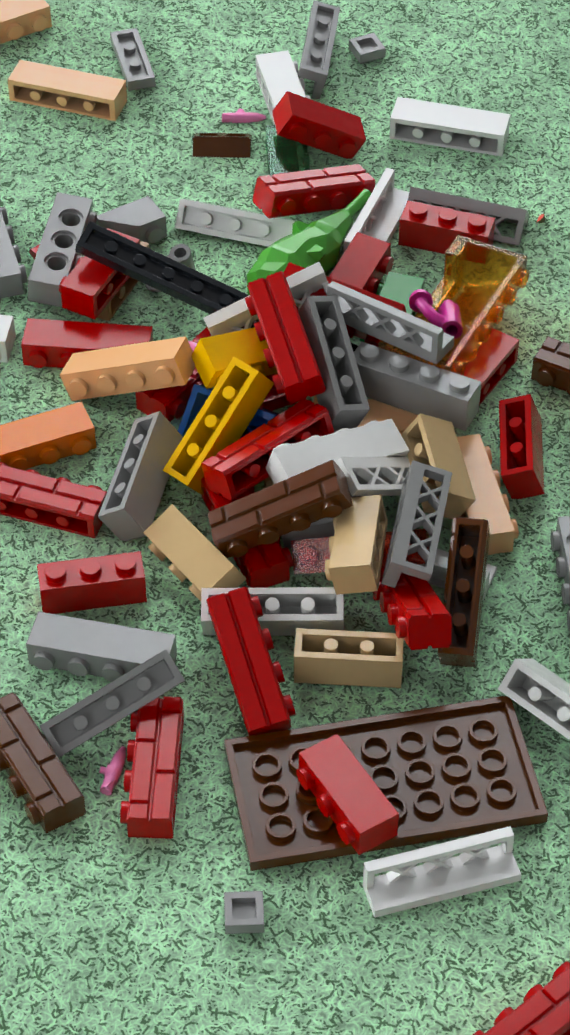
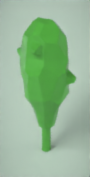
(309, 243)

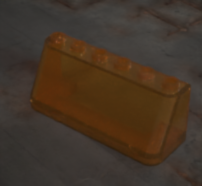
(482, 284)

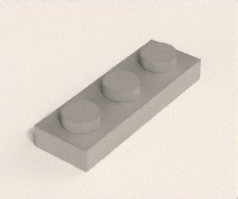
(132, 59)

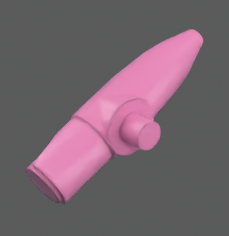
(242, 117)
(113, 771)

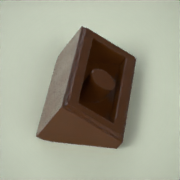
(222, 145)

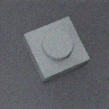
(367, 48)
(244, 912)

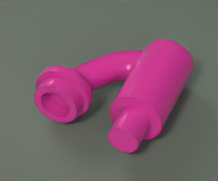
(448, 314)

